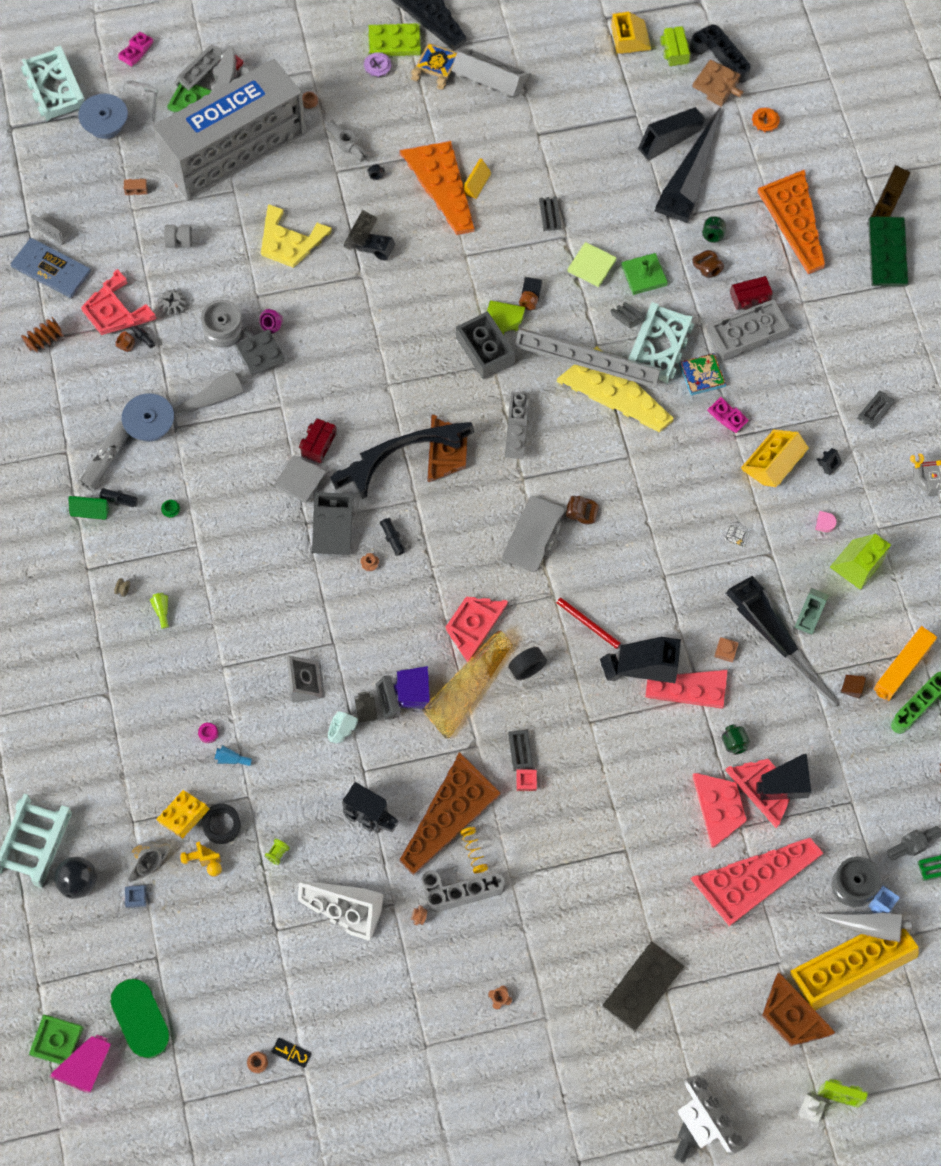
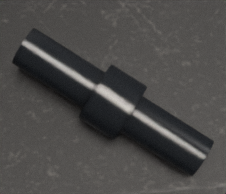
(143, 336)

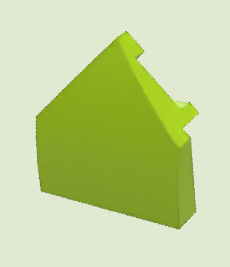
(506, 315)

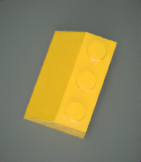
(775, 457)

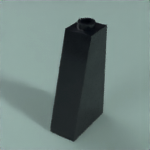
(670, 132)

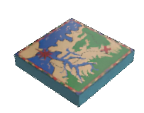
(702, 374)

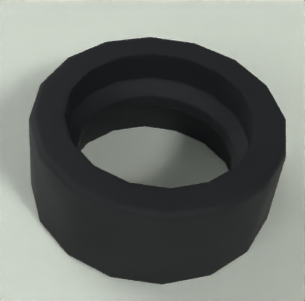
(527, 663)
(231, 835)

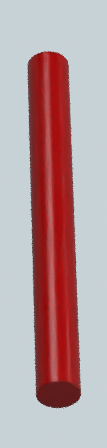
(589, 623)

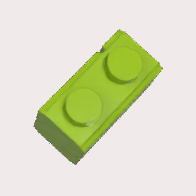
(675, 45)

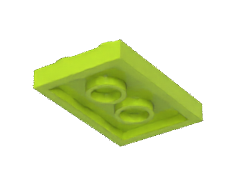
(394, 39)

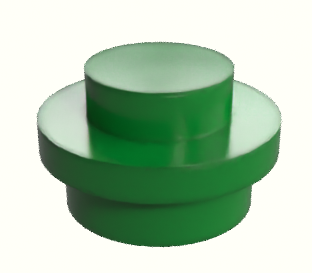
(170, 508)

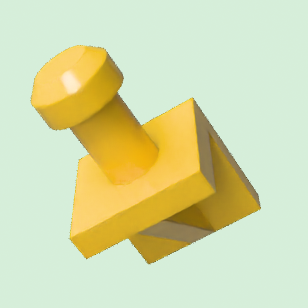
(206, 857)

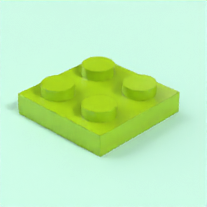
(835, 1091)

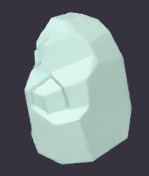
(341, 727)

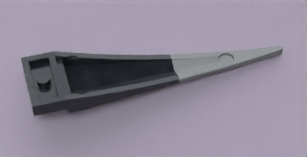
(759, 611)

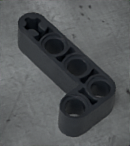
(716, 41)

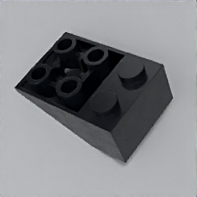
(650, 659)

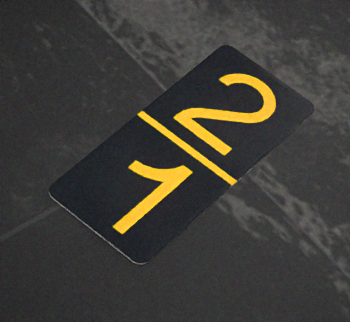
(291, 1052)

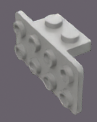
(533, 534)
(707, 1119)

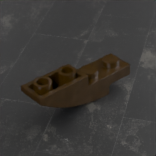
(891, 192)

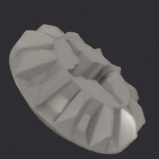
(176, 307)

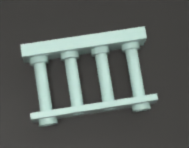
(46, 854)

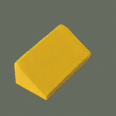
(477, 179)

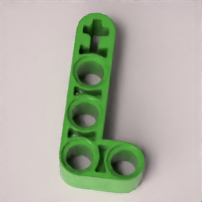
(919, 702)

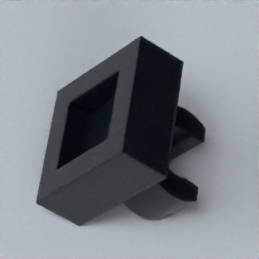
(830, 461)

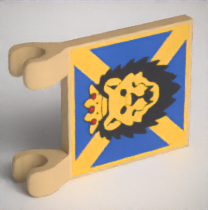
(436, 62)

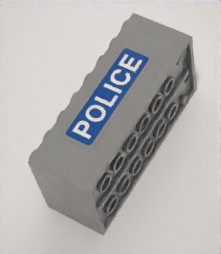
(230, 129)

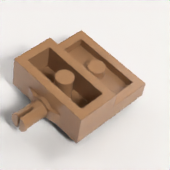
(717, 82)

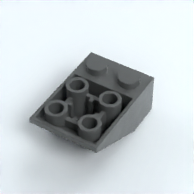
(332, 523)

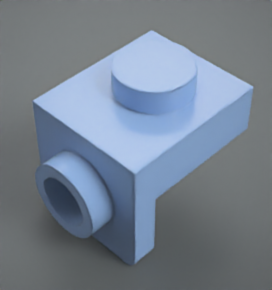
(883, 901)

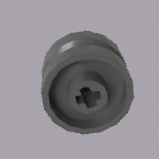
(846, 877)

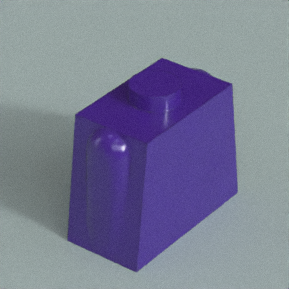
(412, 688)

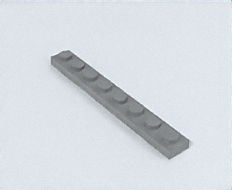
(587, 357)

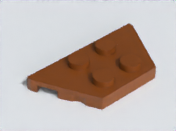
(443, 458)
(793, 1015)

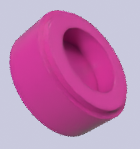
(208, 732)

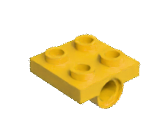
(182, 814)

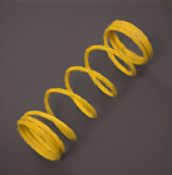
(476, 868)

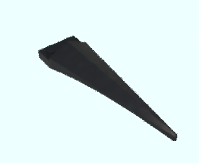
(682, 190)

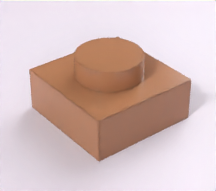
(726, 649)

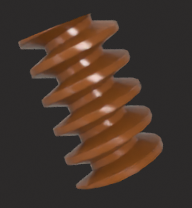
(42, 335)

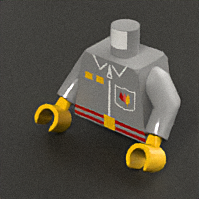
(927, 475)

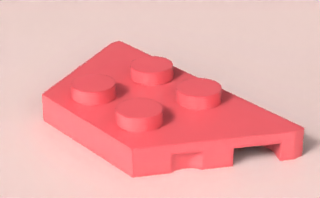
(473, 623)
(746, 779)
(720, 806)

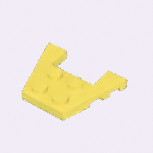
(286, 245)

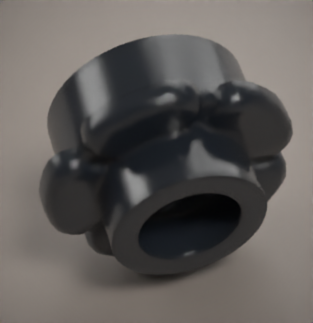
(376, 172)

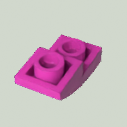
(136, 49)
(726, 415)

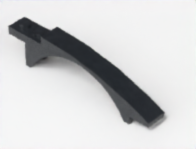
(362, 471)

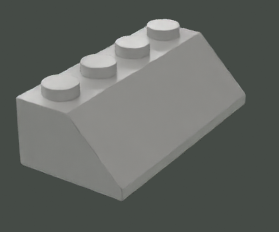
(489, 72)

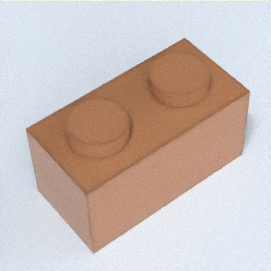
(135, 187)

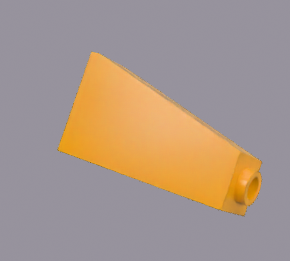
(905, 663)

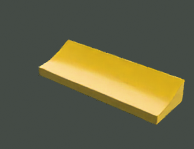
(851, 967)

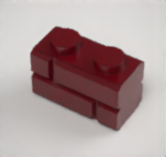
(751, 293)
(318, 440)

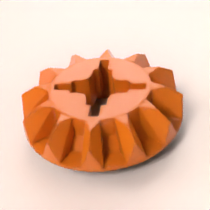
(771, 116)

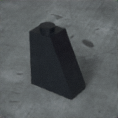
(786, 781)

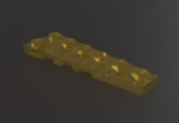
(460, 693)

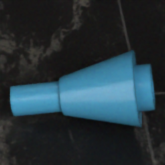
(227, 756)

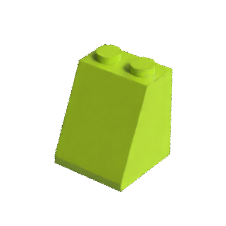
(861, 559)

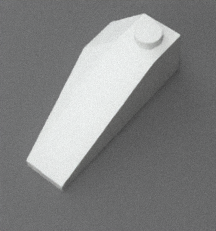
(348, 906)

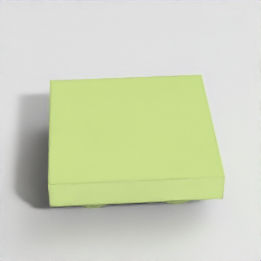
(592, 264)

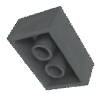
(485, 345)

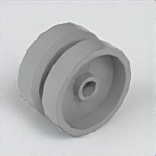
(222, 323)

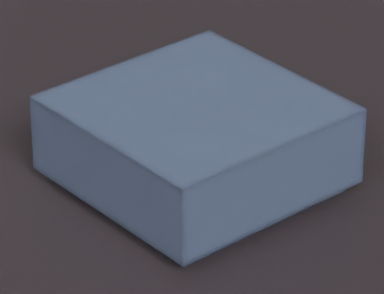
(135, 896)

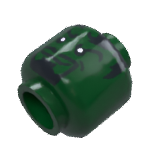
(714, 229)
(735, 739)

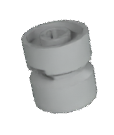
(177, 236)

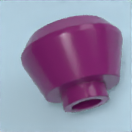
(271, 320)

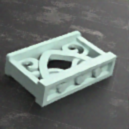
(59, 63)
(653, 321)

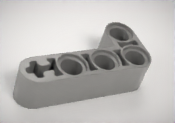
(463, 887)

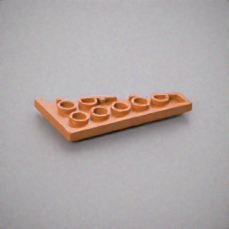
(440, 177)
(794, 214)

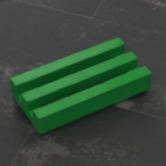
(923, 870)

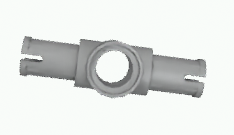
(347, 141)

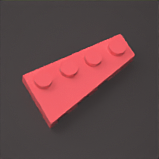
(691, 688)

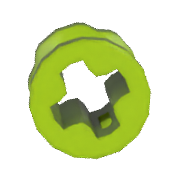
(276, 851)

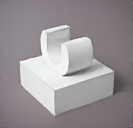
(811, 1109)

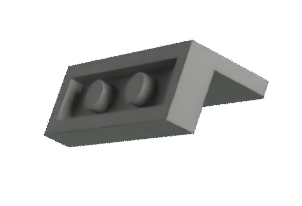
(199, 67)

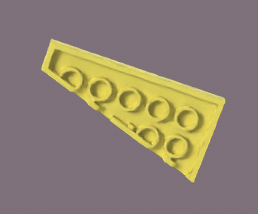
(617, 394)

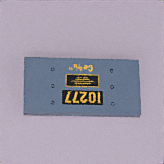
(50, 267)

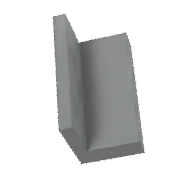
(52, 228)

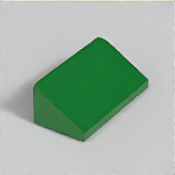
(88, 507)

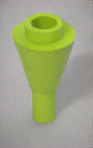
(160, 605)

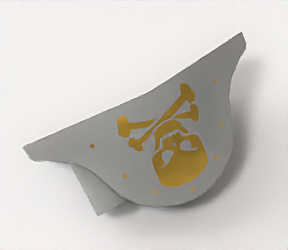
(145, 859)

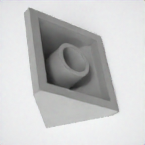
(304, 679)

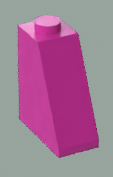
(83, 1064)

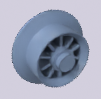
(103, 115)
(147, 417)

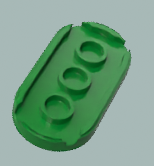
(140, 1018)

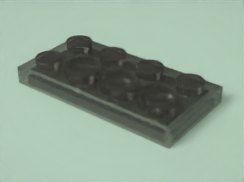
(643, 986)

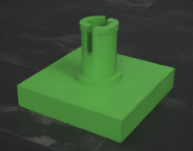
(644, 274)

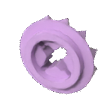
(379, 59)

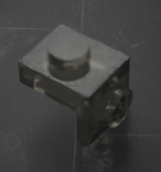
(365, 707)

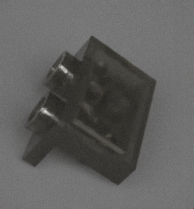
(360, 230)

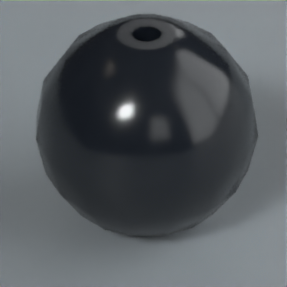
(75, 877)

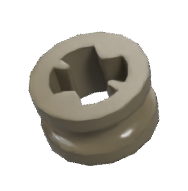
(122, 587)

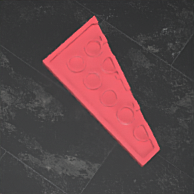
(748, 882)

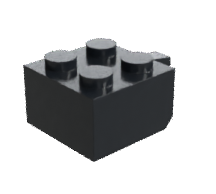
(368, 809)

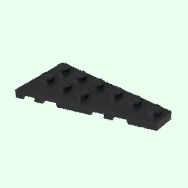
(436, 19)

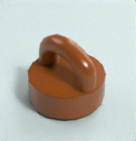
(528, 300)
(123, 341)

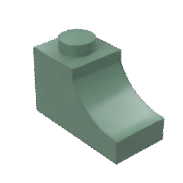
(811, 611)

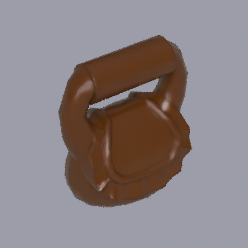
(709, 267)
(577, 507)

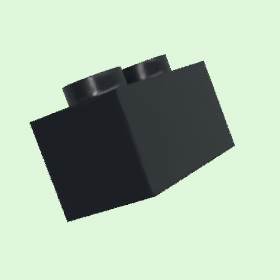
(610, 666)

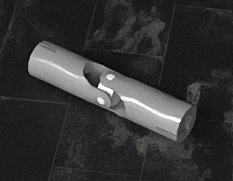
(103, 458)

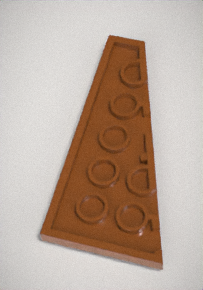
(456, 804)

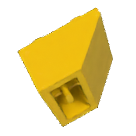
(629, 33)

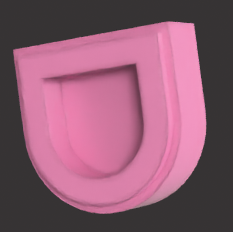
(825, 522)

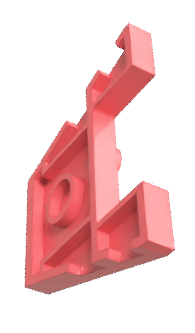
(107, 311)

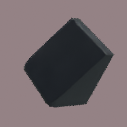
(533, 285)

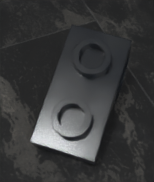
(379, 245)

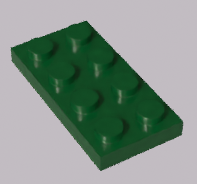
(888, 251)

